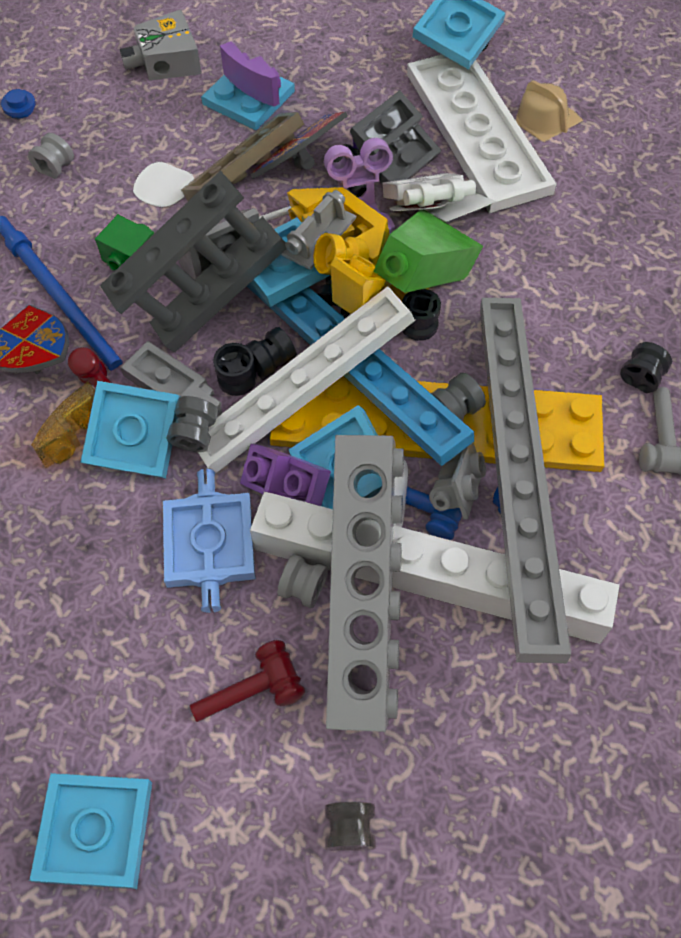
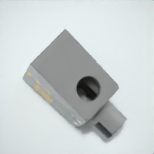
(163, 48)

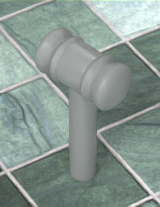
(666, 454)

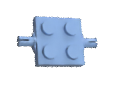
(208, 540)

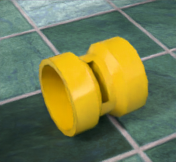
(332, 246)

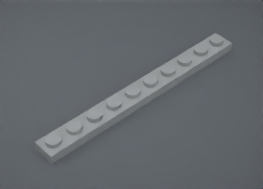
(525, 508)

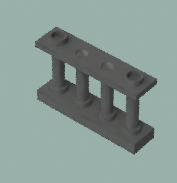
(214, 286)

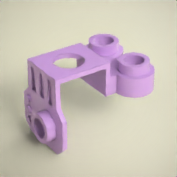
(360, 169)

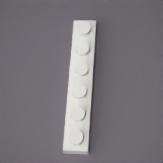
(305, 377)

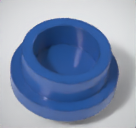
(18, 103)

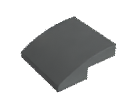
(398, 125)

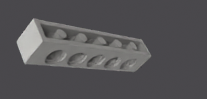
(346, 703)

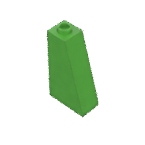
(426, 254)

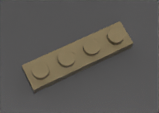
(250, 152)

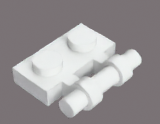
(429, 189)

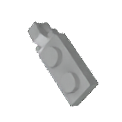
(160, 372)

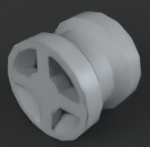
(51, 155)
(302, 580)

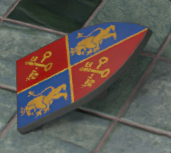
(296, 147)
(32, 341)

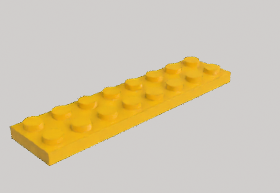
(567, 424)

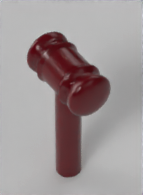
(87, 366)
(277, 675)

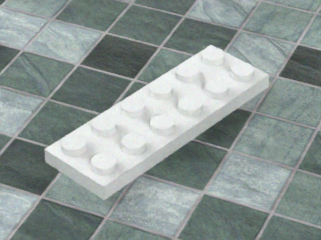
(481, 132)

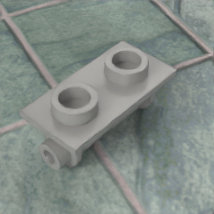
(327, 218)
(459, 481)

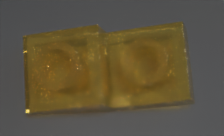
(57, 437)

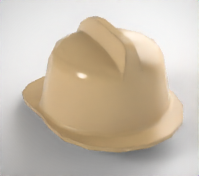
(545, 111)

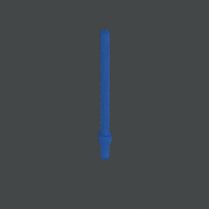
(21, 246)

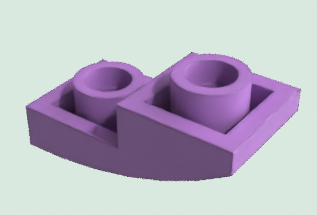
(251, 76)
(284, 475)

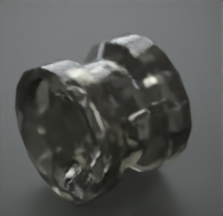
(350, 826)

